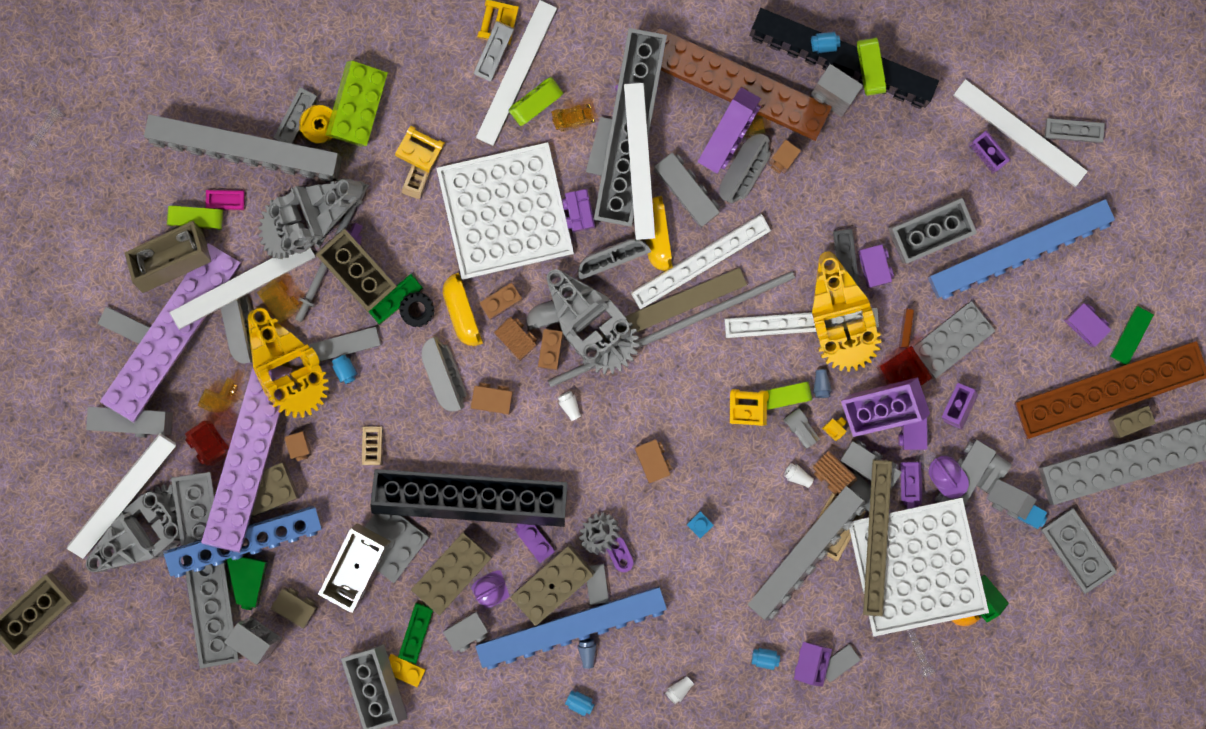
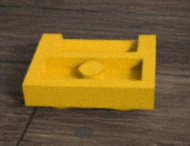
(506, 14)
(417, 154)
(748, 413)

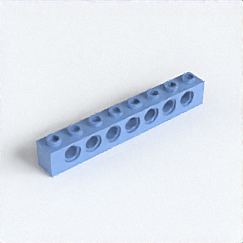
(288, 520)

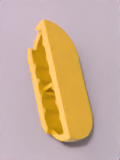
(660, 249)
(460, 311)

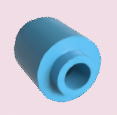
(825, 42)
(344, 369)
(765, 658)
(579, 703)

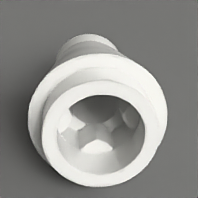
(569, 405)
(796, 474)
(679, 690)

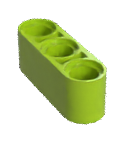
(871, 66)
(535, 101)
(203, 217)
(788, 395)

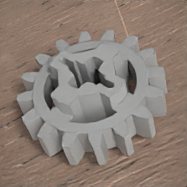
(600, 533)

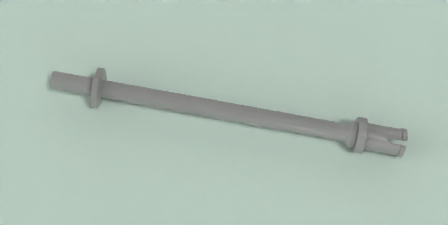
(322, 269)

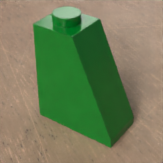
(247, 580)

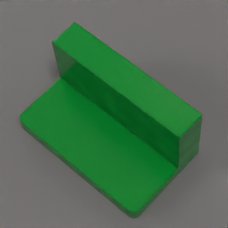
(995, 600)

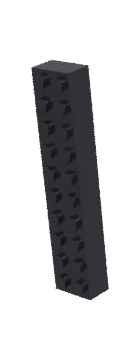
(796, 40)
(469, 497)

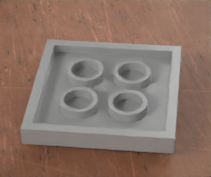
(404, 544)

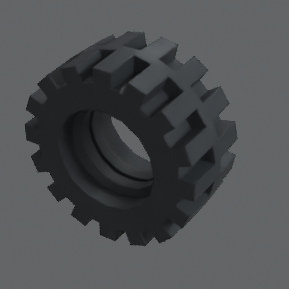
(416, 321)

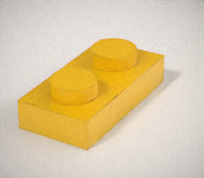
(406, 670)

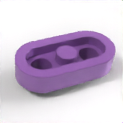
(621, 553)

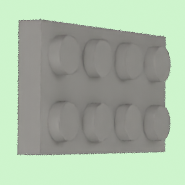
(953, 339)
(1078, 550)

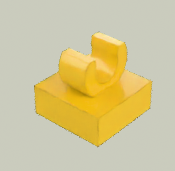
(835, 428)

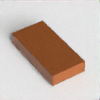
(906, 328)

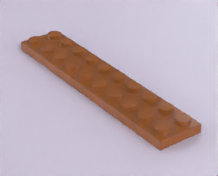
(726, 77)
(1111, 390)

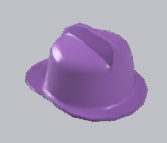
(948, 477)
(490, 589)

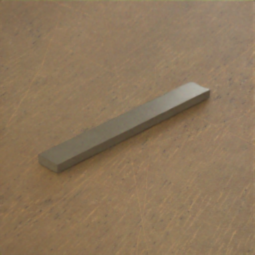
(684, 301)
(877, 538)

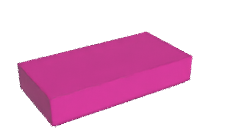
(225, 199)

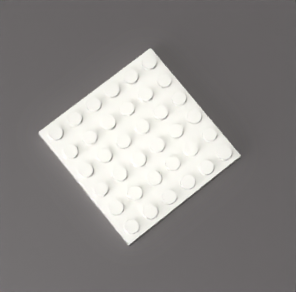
(505, 211)
(928, 567)

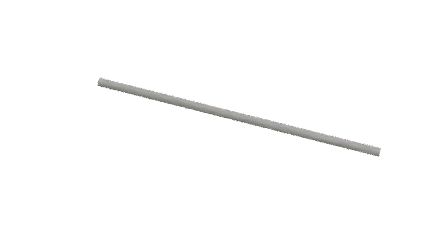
(686, 322)

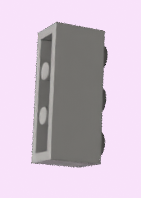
(861, 461)

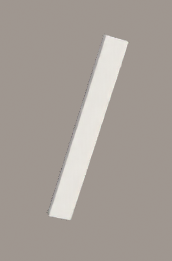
(516, 73)
(1020, 133)
(639, 161)
(700, 261)
(237, 288)
(784, 324)
(121, 495)

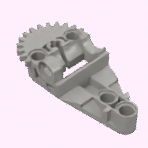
(321, 207)
(580, 311)
(128, 537)

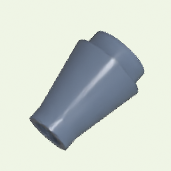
(822, 385)
(587, 652)

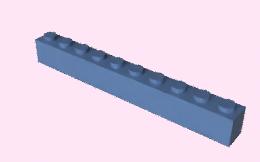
(1020, 249)
(570, 627)

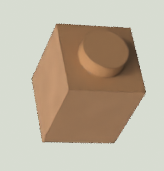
(298, 446)

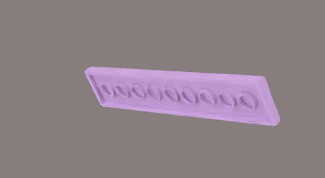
(164, 340)
(244, 466)

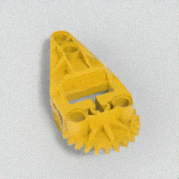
(837, 300)
(277, 350)

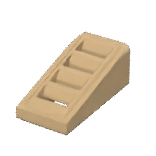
(416, 193)
(378, 461)

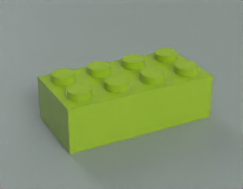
(356, 103)

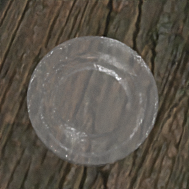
(925, 457)

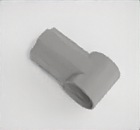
(799, 425)
(996, 470)

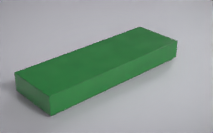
(391, 302)
(1131, 335)
(415, 633)

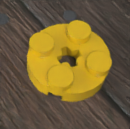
(307, 126)

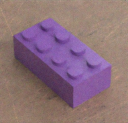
(730, 130)
(885, 407)

